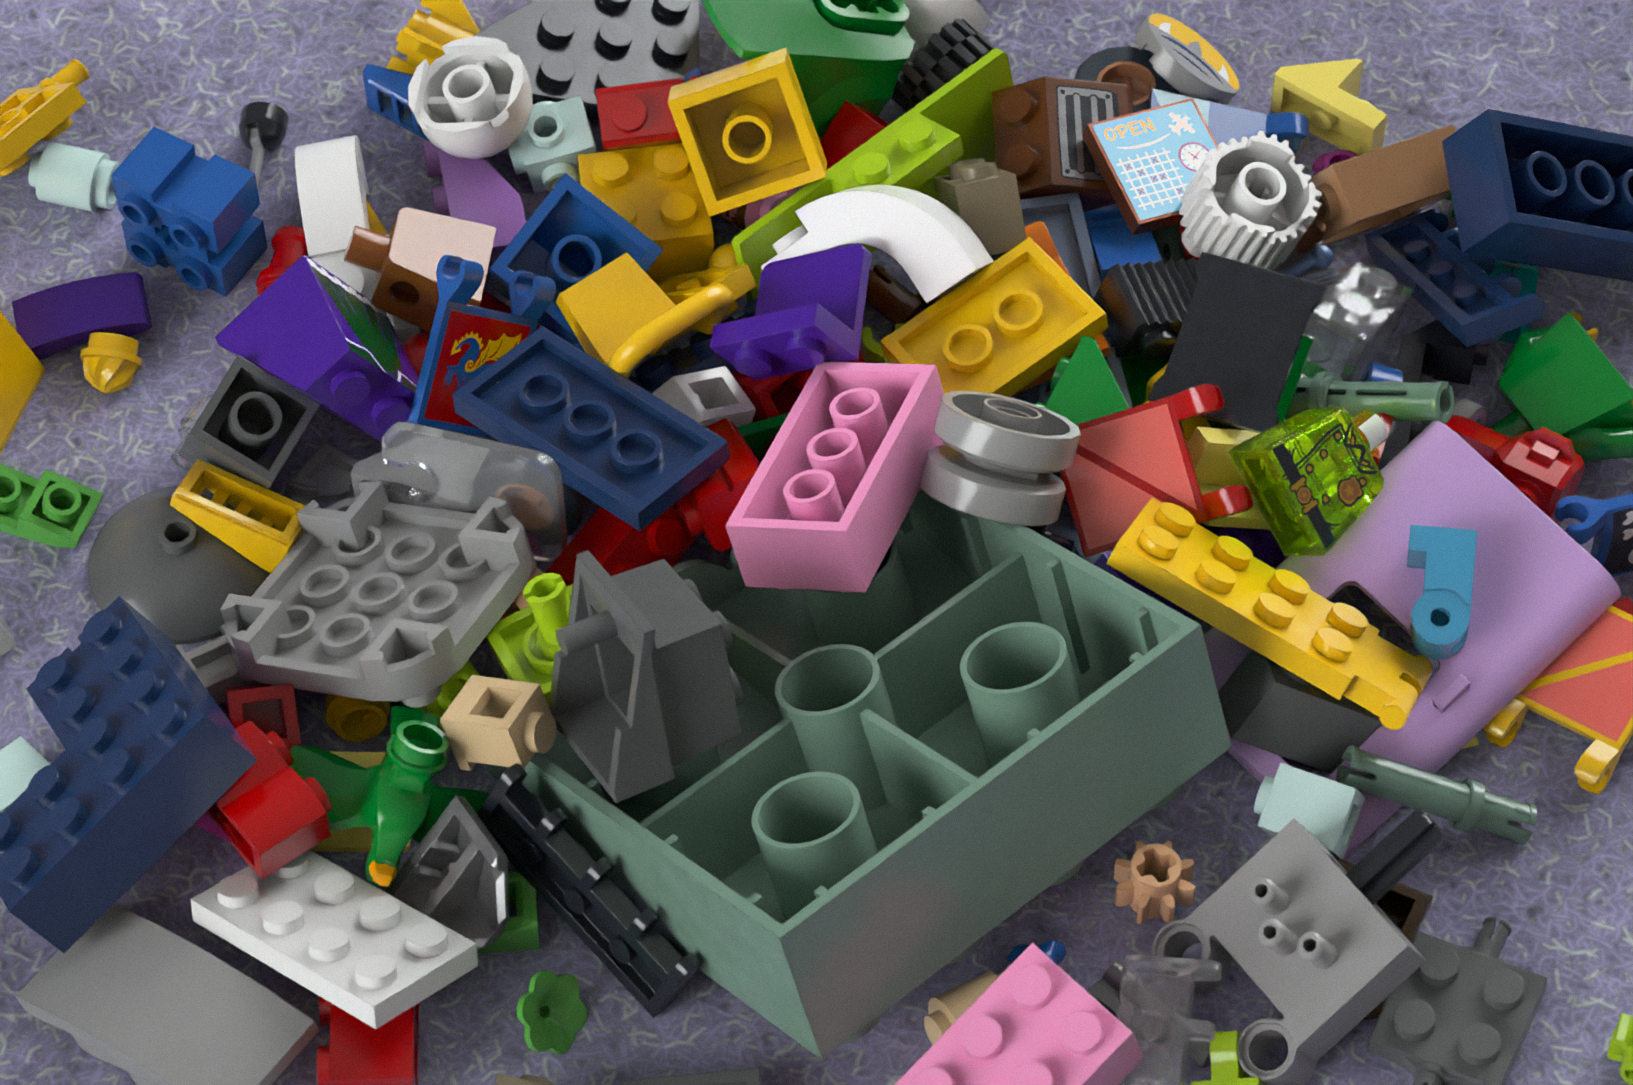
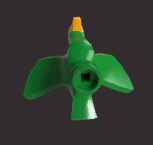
(390, 797)

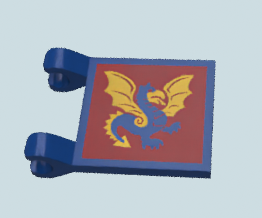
(471, 338)

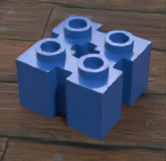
(189, 212)

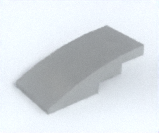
(165, 1007)

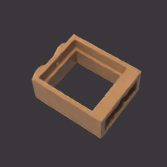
(1378, 188)

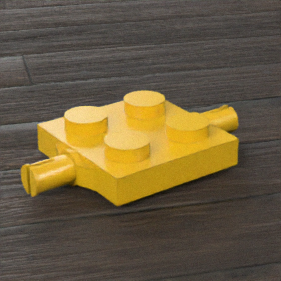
(39, 114)

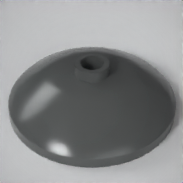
(164, 580)

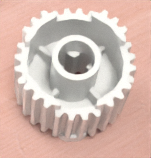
(1248, 202)

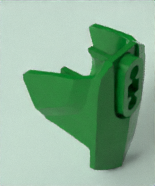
(834, 45)

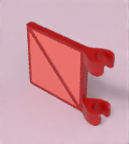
(1141, 457)

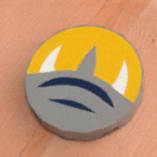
(1187, 59)

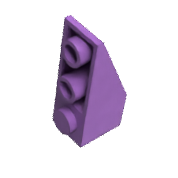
(476, 194)

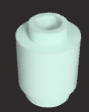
(73, 177)

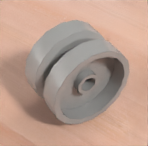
(999, 458)

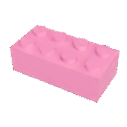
(837, 478)
(1031, 1031)

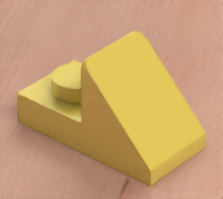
(1328, 99)

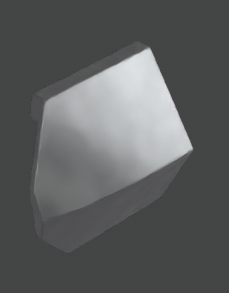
(458, 876)

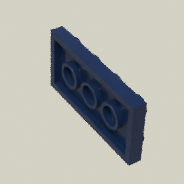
(595, 424)

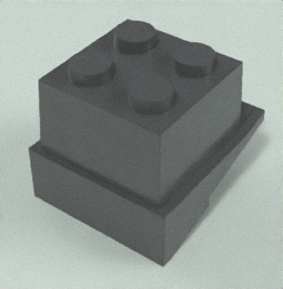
(641, 675)

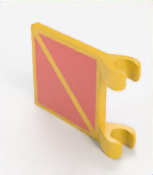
(1586, 692)

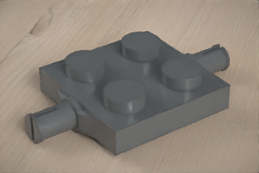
(1459, 1012)

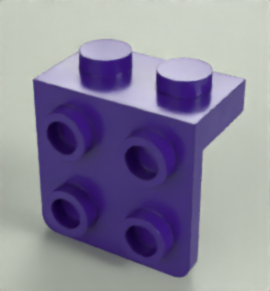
(803, 315)

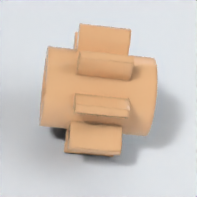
(1154, 882)

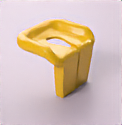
(627, 316)

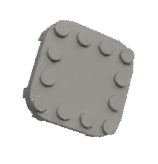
(380, 598)

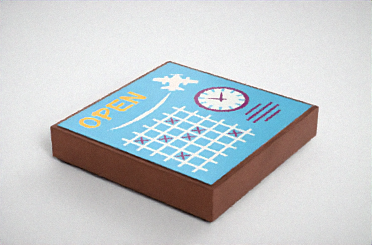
(1150, 160)

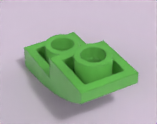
(46, 509)

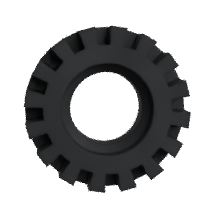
(939, 62)

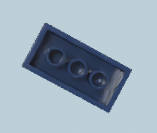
(1543, 193)

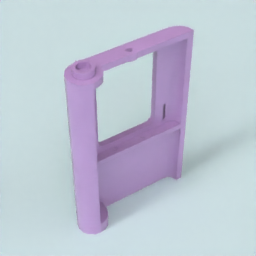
(1527, 605)

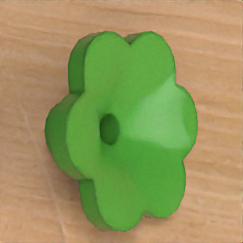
(552, 1012)

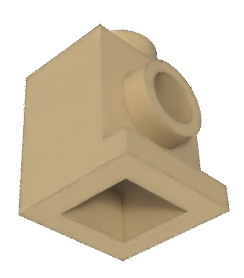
(498, 723)

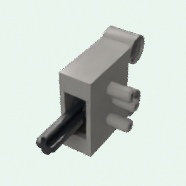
(1307, 940)

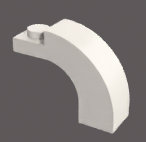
(332, 202)
(908, 225)

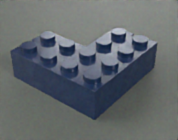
(134, 775)

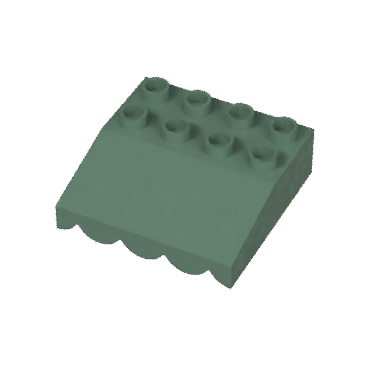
(901, 766)

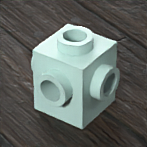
(552, 143)

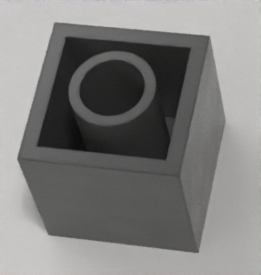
(249, 424)

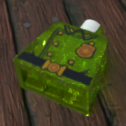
(1313, 475)

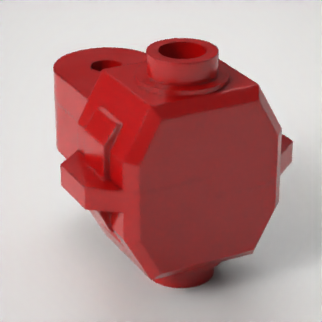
(1535, 462)

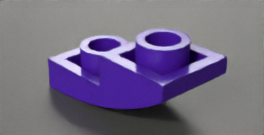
(74, 310)

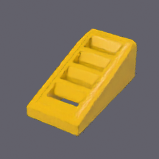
(260, 526)

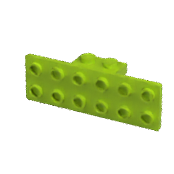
(908, 153)

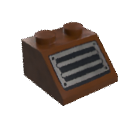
(1042, 132)

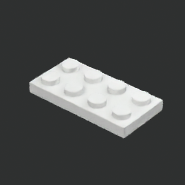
(336, 936)

